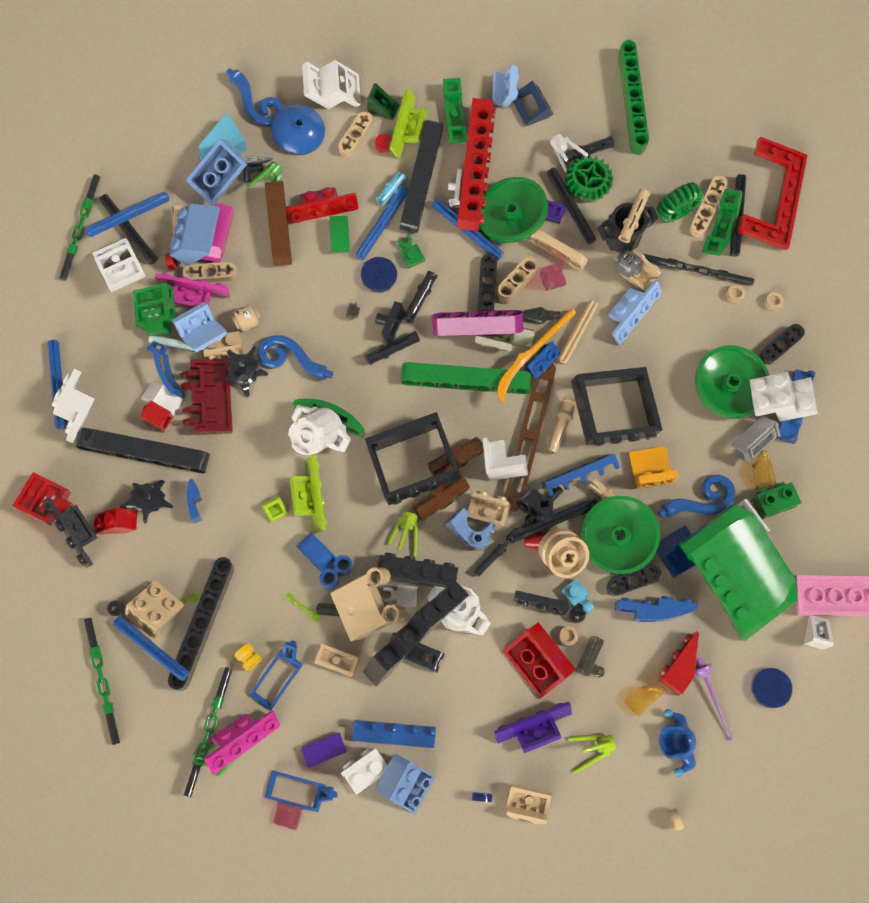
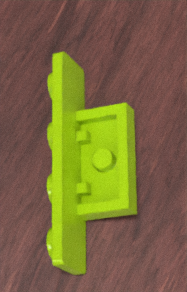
(408, 125)
(307, 495)

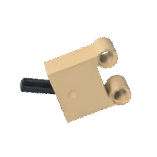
(362, 605)

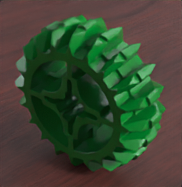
(598, 183)
(680, 202)

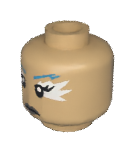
(246, 318)

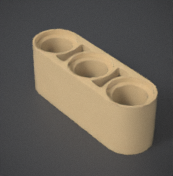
(521, 273)

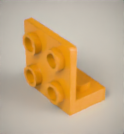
(651, 467)

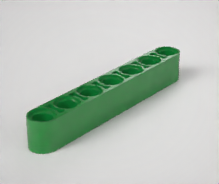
(629, 57)
(462, 377)

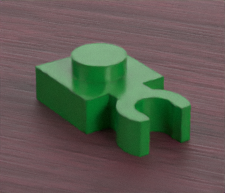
(411, 254)

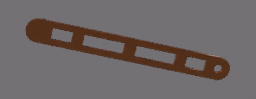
(513, 496)

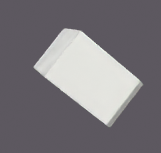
(160, 395)
(818, 633)

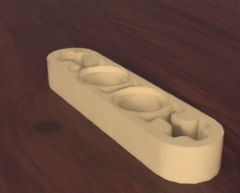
(708, 206)
(558, 249)

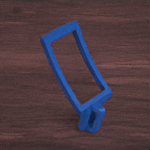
(156, 352)
(290, 658)
(320, 795)

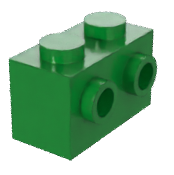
(776, 500)

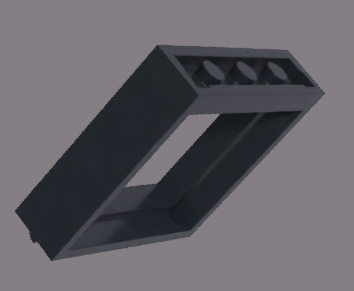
(404, 433)
(590, 433)

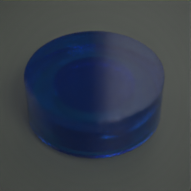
(483, 797)

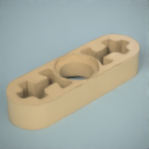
(355, 142)
(223, 266)

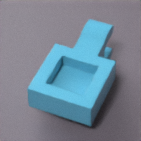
(577, 594)

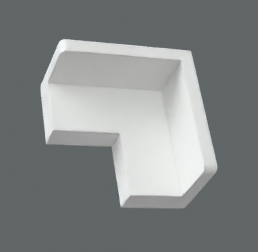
(499, 465)

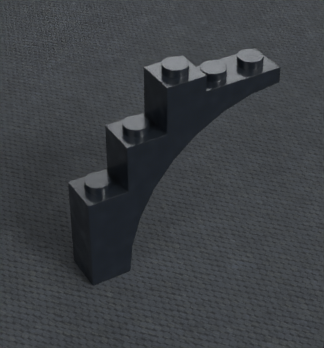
(410, 635)

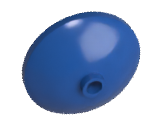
(295, 138)

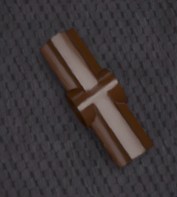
(461, 454)
(440, 498)

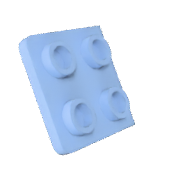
(198, 327)

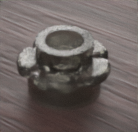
(352, 311)

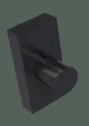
(391, 322)

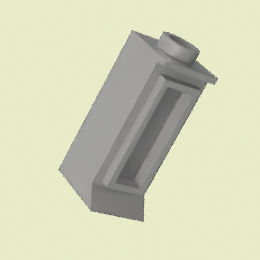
(756, 439)

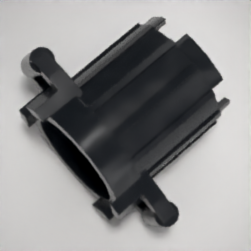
(615, 226)

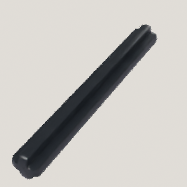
(571, 206)
(129, 230)
(735, 244)
(558, 518)

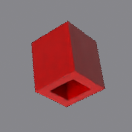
(156, 416)

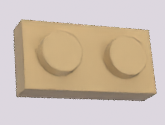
(336, 660)

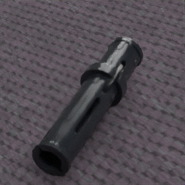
(606, 143)
(423, 290)
(384, 352)

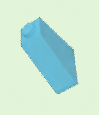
(224, 130)

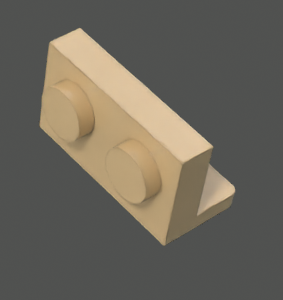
(646, 276)
(488, 508)
(528, 804)

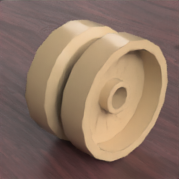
(563, 552)

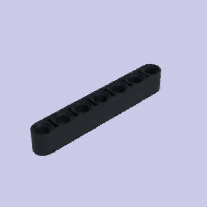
(421, 176)
(143, 450)
(202, 613)

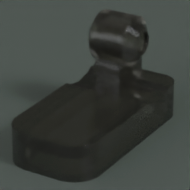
(586, 663)

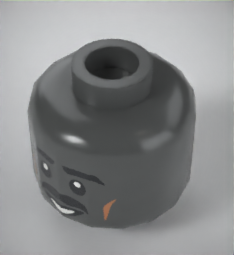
(628, 263)

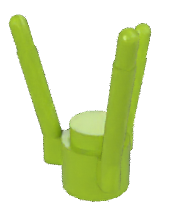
(407, 523)
(604, 744)

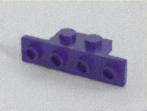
(536, 729)

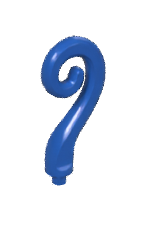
(243, 85)
(313, 369)
(678, 505)

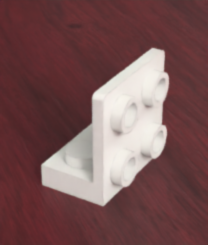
(365, 770)

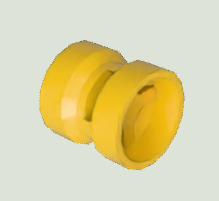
(248, 657)

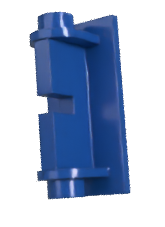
(544, 359)

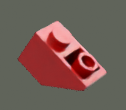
(115, 521)

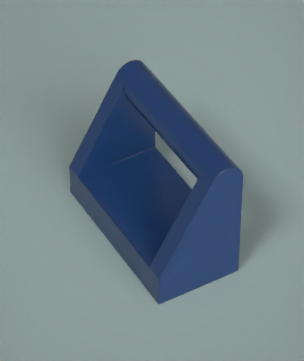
(545, 110)

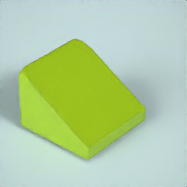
(274, 508)

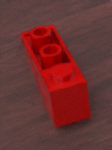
(682, 668)

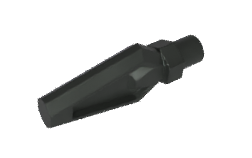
(540, 315)

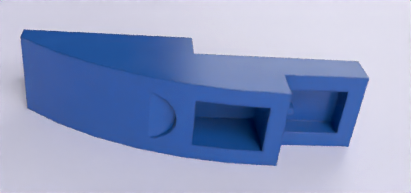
(663, 610)

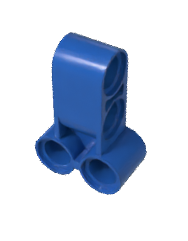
(324, 560)

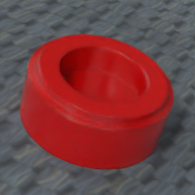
(382, 143)
(171, 262)

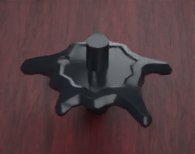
(243, 369)
(147, 498)

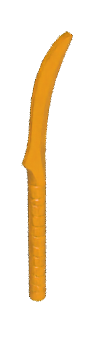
(524, 357)

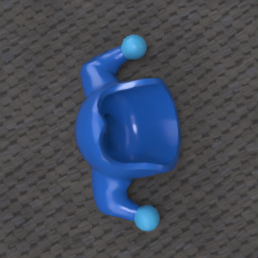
(678, 742)

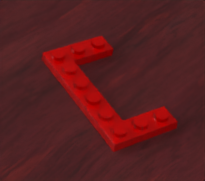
(794, 163)

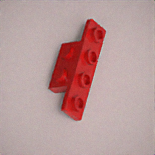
(321, 204)

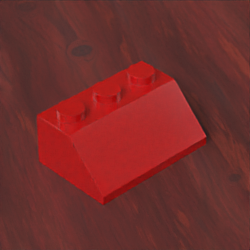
(539, 660)

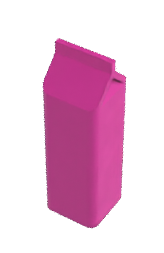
(221, 233)

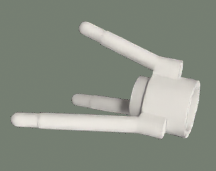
(560, 146)

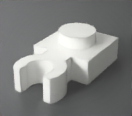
(404, 595)

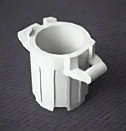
(317, 430)
(465, 614)

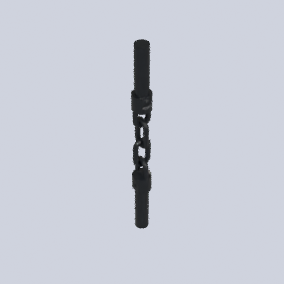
(721, 274)
(500, 549)

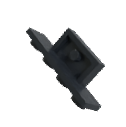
(74, 527)

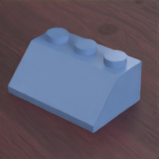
(217, 171)
(194, 233)

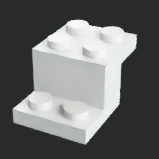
(331, 84)
(118, 264)
(783, 396)
(72, 405)

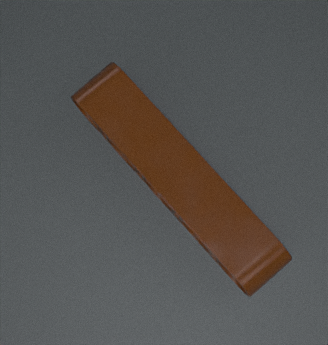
(278, 223)

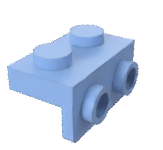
(504, 86)

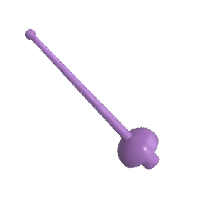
(703, 671)

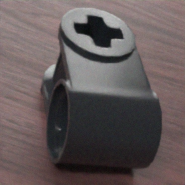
(536, 505)

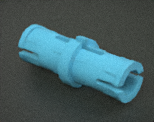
(390, 188)

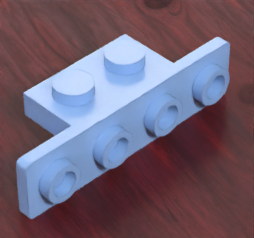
(631, 309)

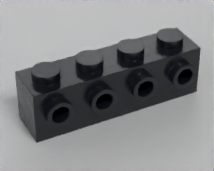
(418, 572)

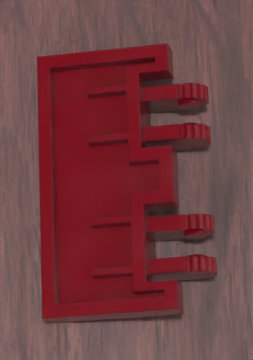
(212, 394)

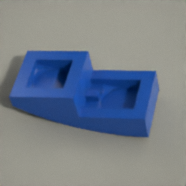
(193, 497)

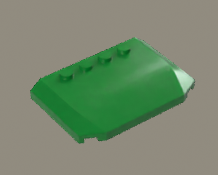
(742, 569)

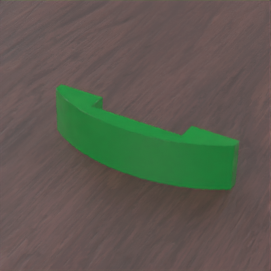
(454, 111)
(725, 223)
(352, 424)

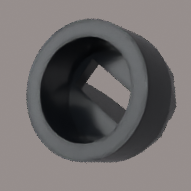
(117, 612)
(577, 619)

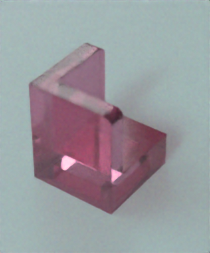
(553, 276)
(287, 816)

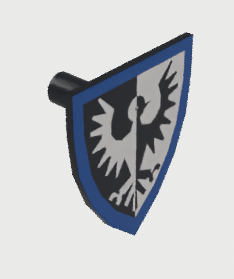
(254, 168)

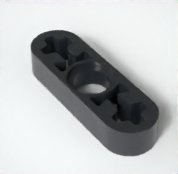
(785, 337)
(649, 580)

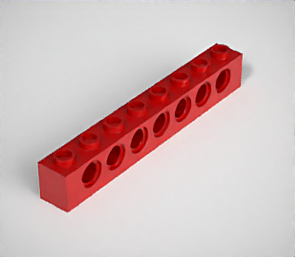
(476, 152)

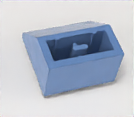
(404, 783)

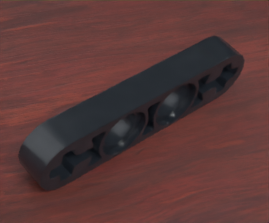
(484, 287)

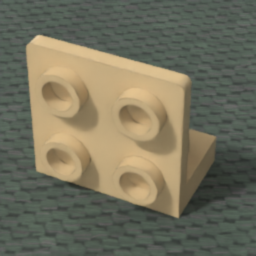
(153, 609)

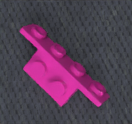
(190, 292)
(239, 738)

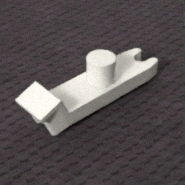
(454, 203)

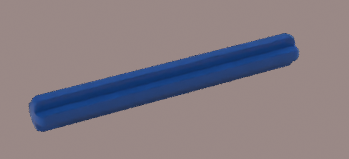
(127, 214)
(381, 223)
(476, 236)
(56, 377)
(151, 648)

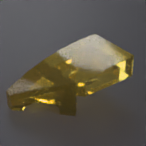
(763, 471)
(643, 698)

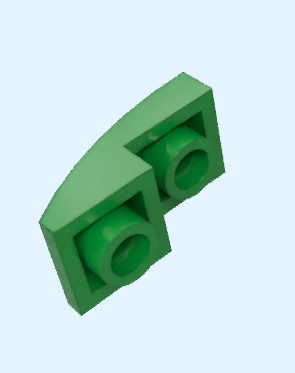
(339, 234)

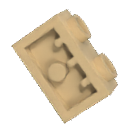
(219, 348)

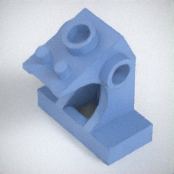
(460, 528)

